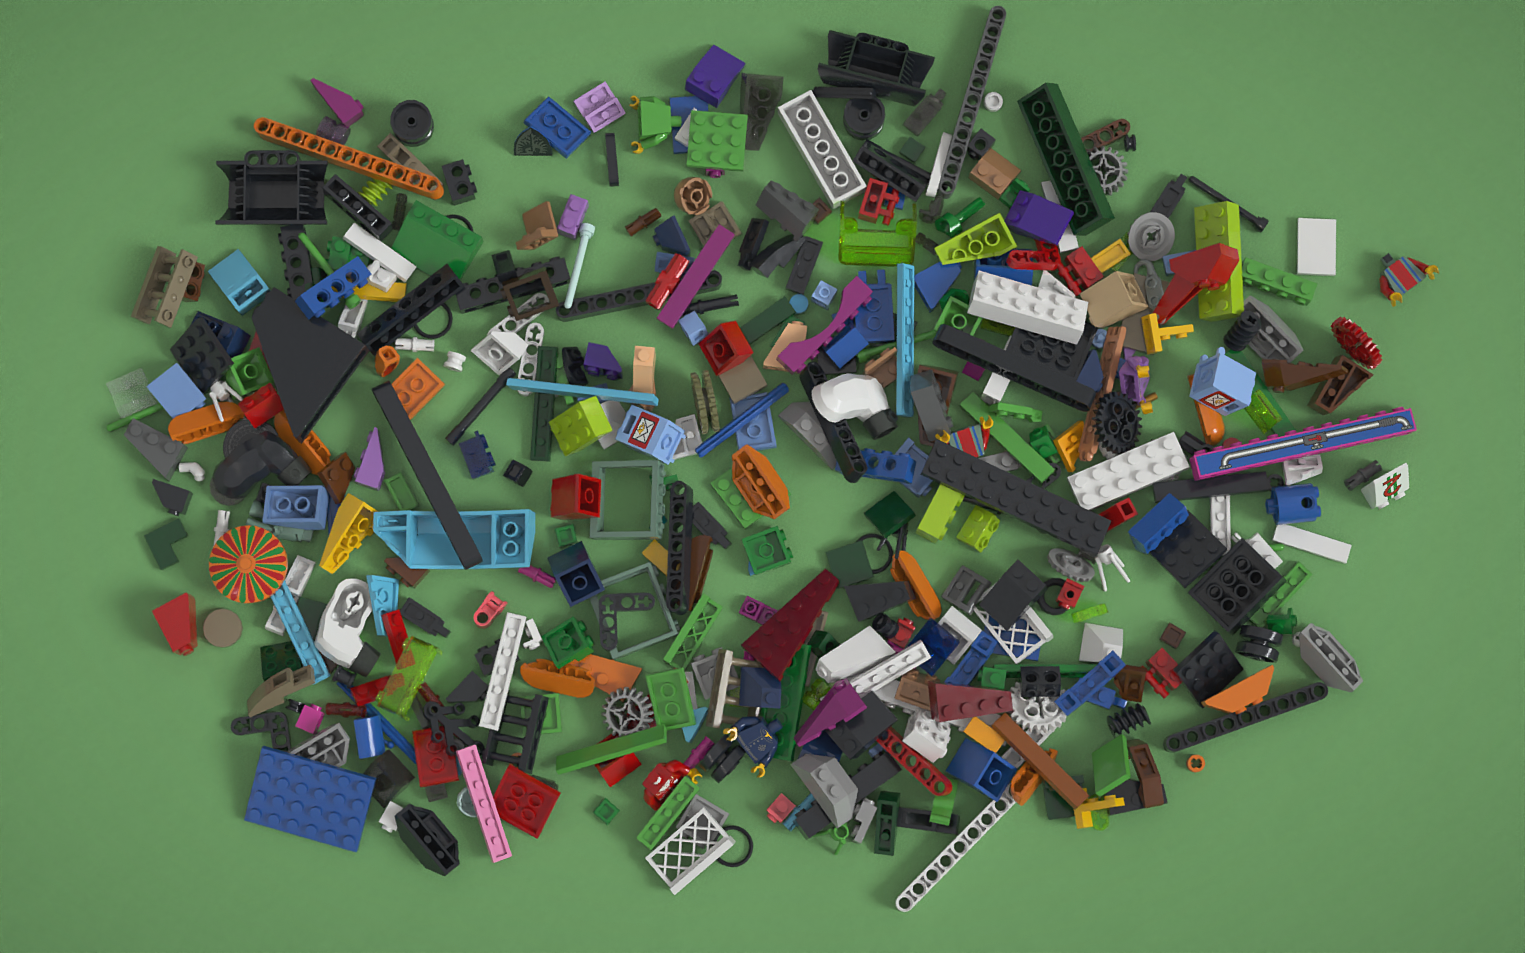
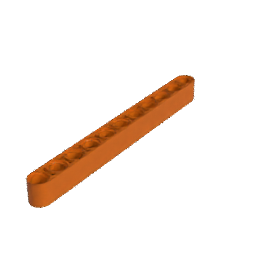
(354, 164)

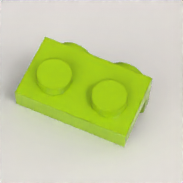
(978, 528)

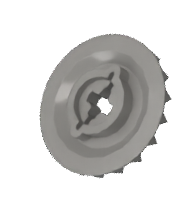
(1163, 236)
(1070, 565)

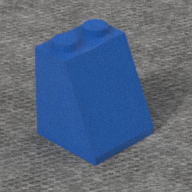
(981, 769)

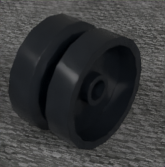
(401, 123)
(861, 127)
(1259, 643)
(724, 760)

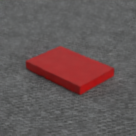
(432, 761)

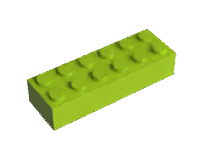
(1215, 225)

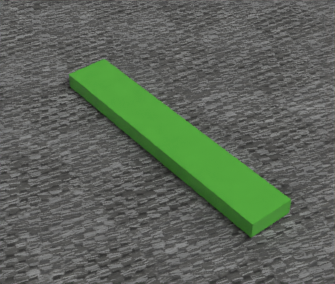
(1008, 439)
(611, 749)

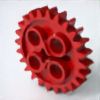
(1356, 343)

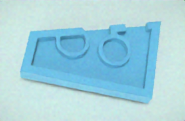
(383, 598)

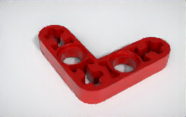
(1020, 258)

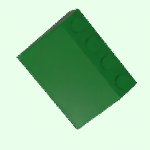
(434, 240)

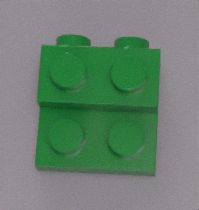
(342, 253)
(767, 550)
(568, 642)

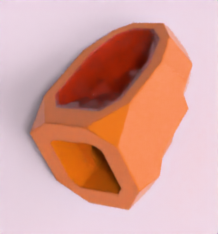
(386, 360)

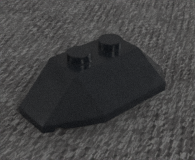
(428, 839)

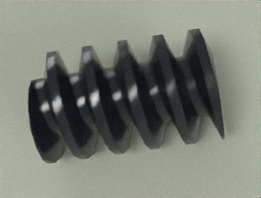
(1242, 331)
(1128, 719)

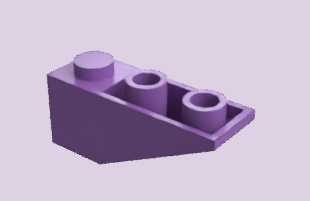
(372, 467)

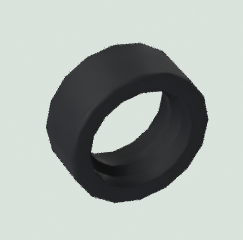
(1042, 603)

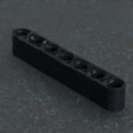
(839, 433)
(684, 555)

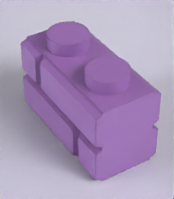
(572, 216)

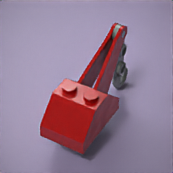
(1193, 272)

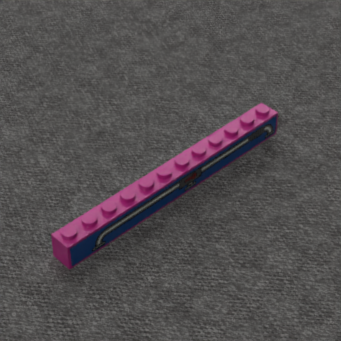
(1302, 444)

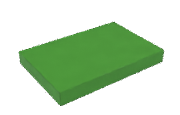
(671, 698)
(1111, 765)

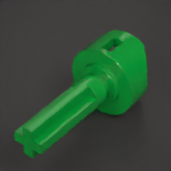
(951, 224)

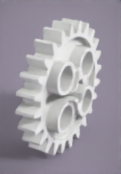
(1023, 707)

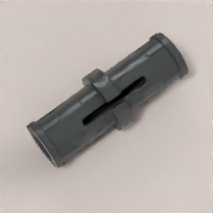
(1363, 475)

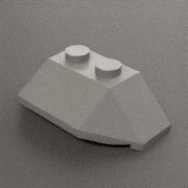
(1274, 338)
(804, 423)
(1329, 659)
(326, 746)
(828, 785)

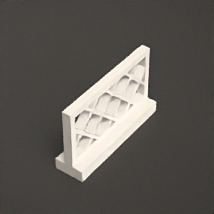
(1031, 618)
(701, 863)

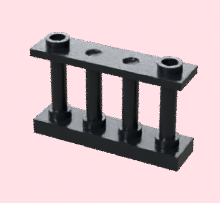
(529, 743)

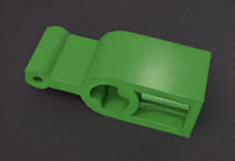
(944, 805)

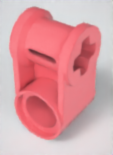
(489, 609)

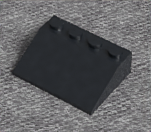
(1237, 586)

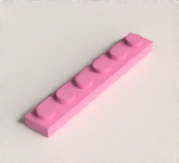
(483, 803)

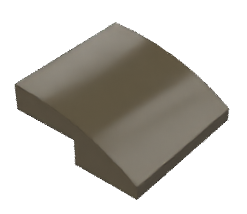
(707, 222)

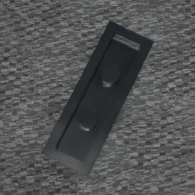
(804, 265)

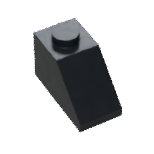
(173, 497)
(469, 690)

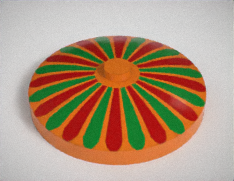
(248, 564)

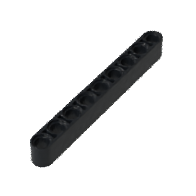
(630, 302)
(1014, 368)
(1254, 713)

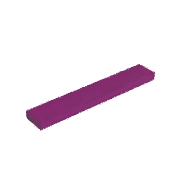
(695, 276)

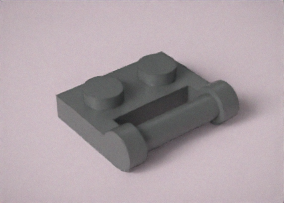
(961, 586)

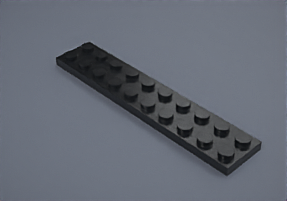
(1016, 497)

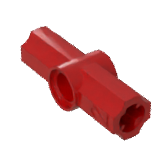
(667, 281)

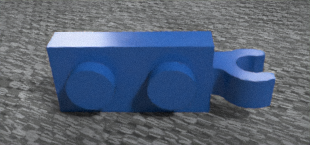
(1105, 698)

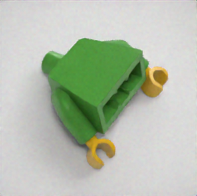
(653, 121)

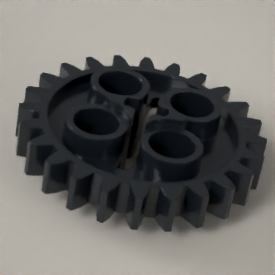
(1117, 422)

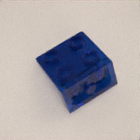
(476, 457)
(938, 644)

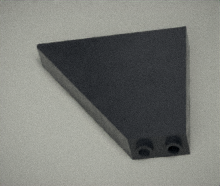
(305, 357)

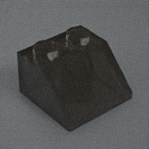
(390, 777)

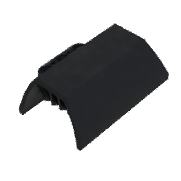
(876, 64)
(274, 192)

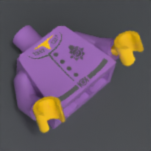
(1134, 380)

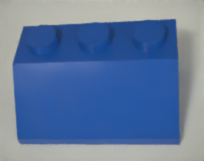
(998, 266)
(1158, 524)

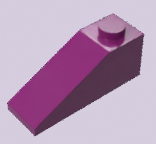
(341, 104)

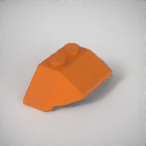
(759, 483)
(1242, 693)

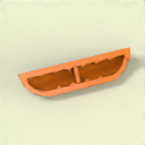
(1210, 421)
(204, 422)
(312, 448)
(926, 602)
(567, 680)
(1027, 781)

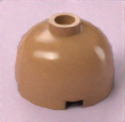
(693, 195)

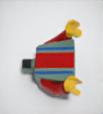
(1402, 276)
(970, 439)

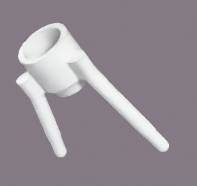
(220, 391)
(1107, 556)

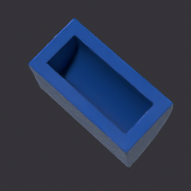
(845, 345)
(369, 736)

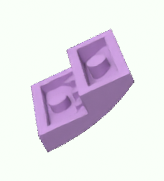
(599, 107)

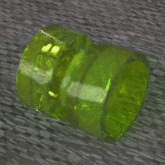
(812, 697)

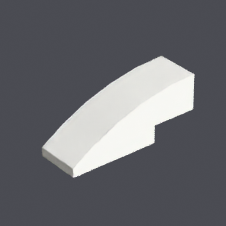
(352, 319)

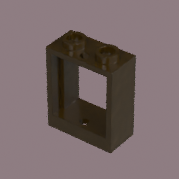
(541, 272)

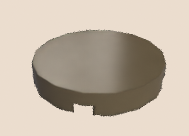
(222, 628)

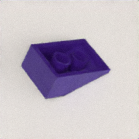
(714, 76)
(1038, 218)

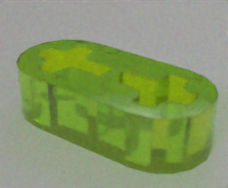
(1089, 613)
(1103, 815)

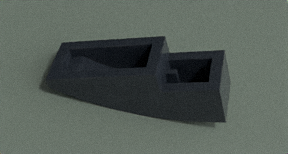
(776, 255)
(920, 820)

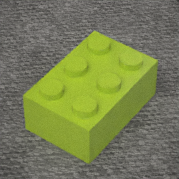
(580, 426)
(939, 513)

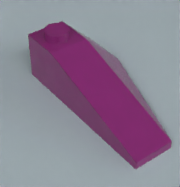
(838, 704)

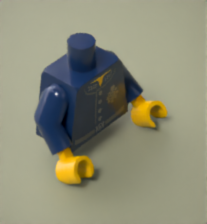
(757, 739)

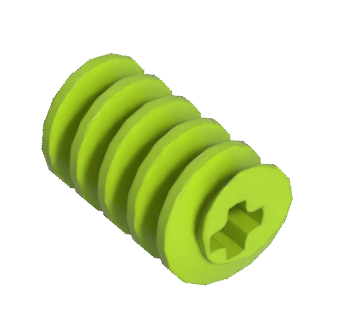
(374, 191)

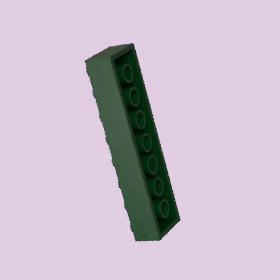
(1065, 158)

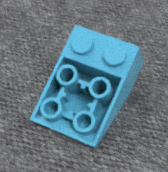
(239, 282)

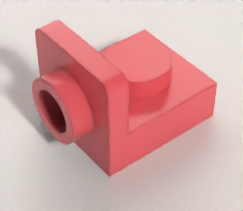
(780, 809)

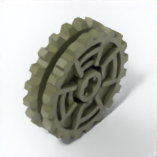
(705, 402)

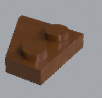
(337, 476)

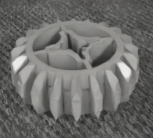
(1120, 171)
(612, 710)

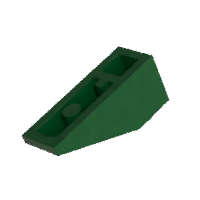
(886, 822)

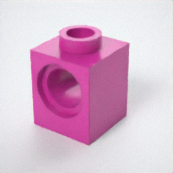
(310, 718)

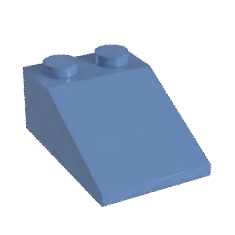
(296, 506)

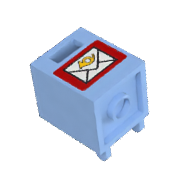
(1222, 383)
(650, 434)

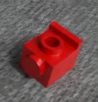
(1075, 588)

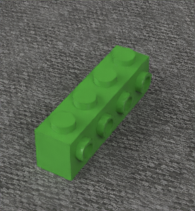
(1277, 282)

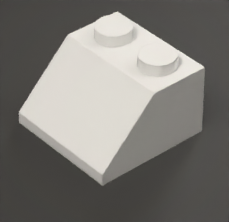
(961, 629)

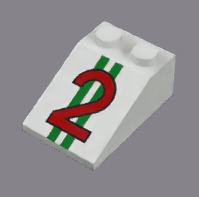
(1387, 487)

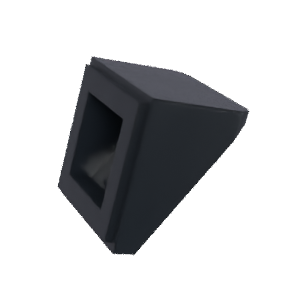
(518, 473)

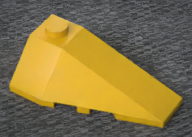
(349, 528)

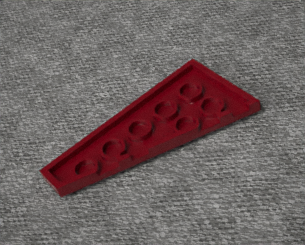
(788, 628)

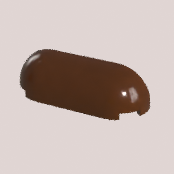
(700, 562)

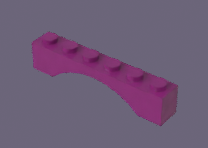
(797, 353)

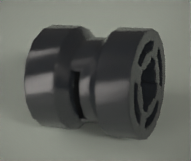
(885, 626)

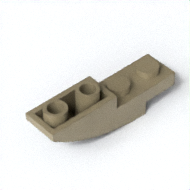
(401, 155)
(273, 690)

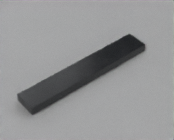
(1212, 486)

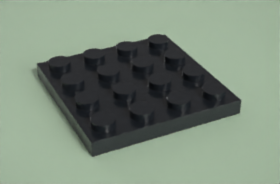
(1053, 353)

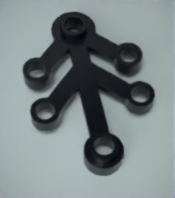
(450, 726)

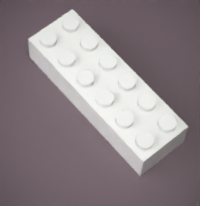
(821, 149)
(1027, 307)
(1128, 472)

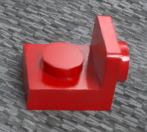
(904, 633)

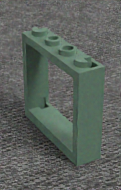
(657, 506)
(659, 590)

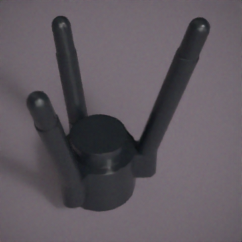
(901, 534)

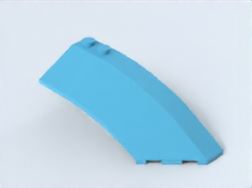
(419, 539)

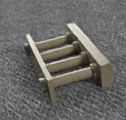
(155, 281)
(720, 682)

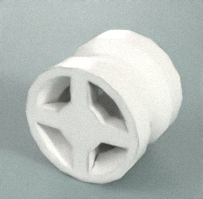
(454, 361)

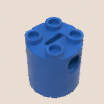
(1287, 507)

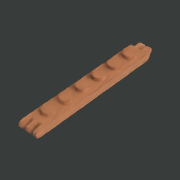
(1109, 365)

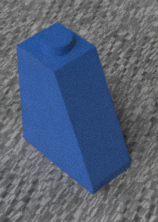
(935, 282)

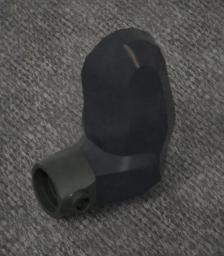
(254, 462)

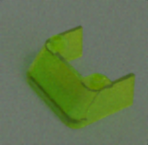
(876, 247)
(407, 677)

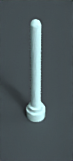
(586, 232)

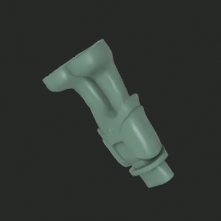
(280, 532)

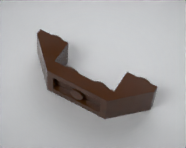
(1147, 772)

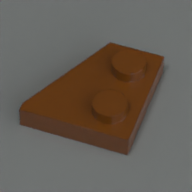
(1131, 682)

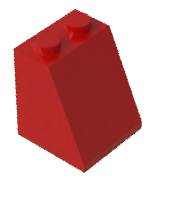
(575, 497)
(178, 623)

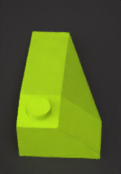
(980, 241)

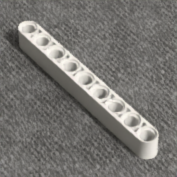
(952, 854)

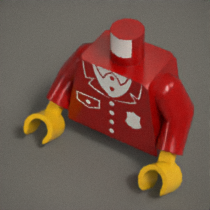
(664, 780)

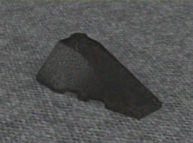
(759, 100)

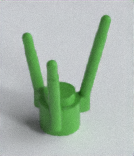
(838, 834)

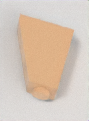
(792, 333)
(643, 369)

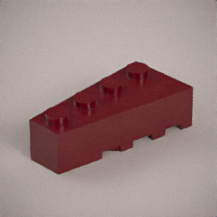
(966, 701)

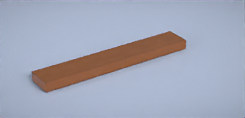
(1040, 760)

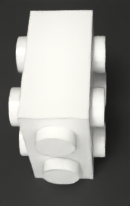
(927, 735)

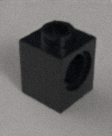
(983, 138)

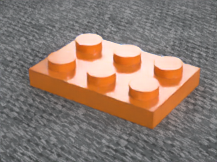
(416, 387)

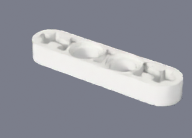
(938, 165)
(521, 323)
(530, 359)

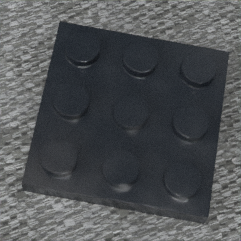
(201, 355)
(1188, 551)
(1208, 668)

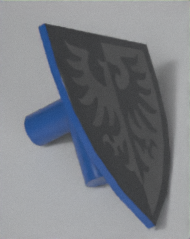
(532, 143)

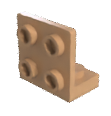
(539, 227)
(884, 368)
(914, 688)

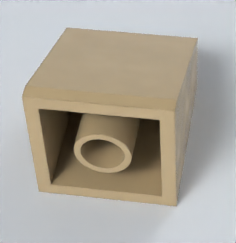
(1113, 299)

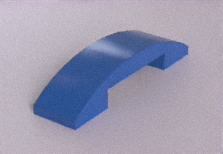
(974, 660)
(1090, 683)

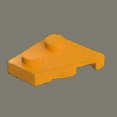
(1068, 444)

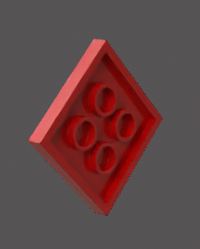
(524, 801)

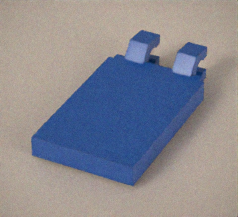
(876, 319)

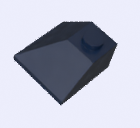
(671, 238)
(1091, 372)
(759, 688)

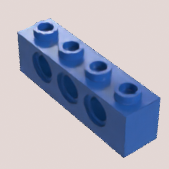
(354, 270)
(902, 472)

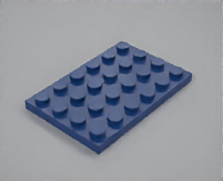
(310, 799)

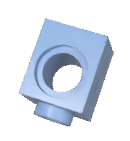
(824, 295)
(693, 328)

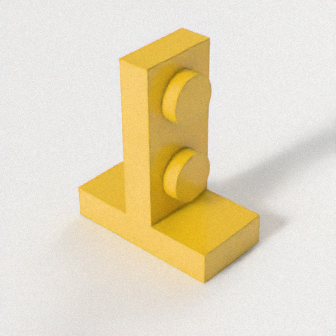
(1154, 335)
(1083, 812)

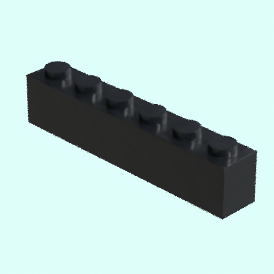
(866, 780)

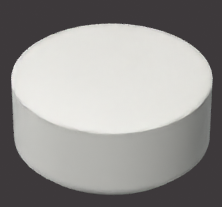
(993, 102)

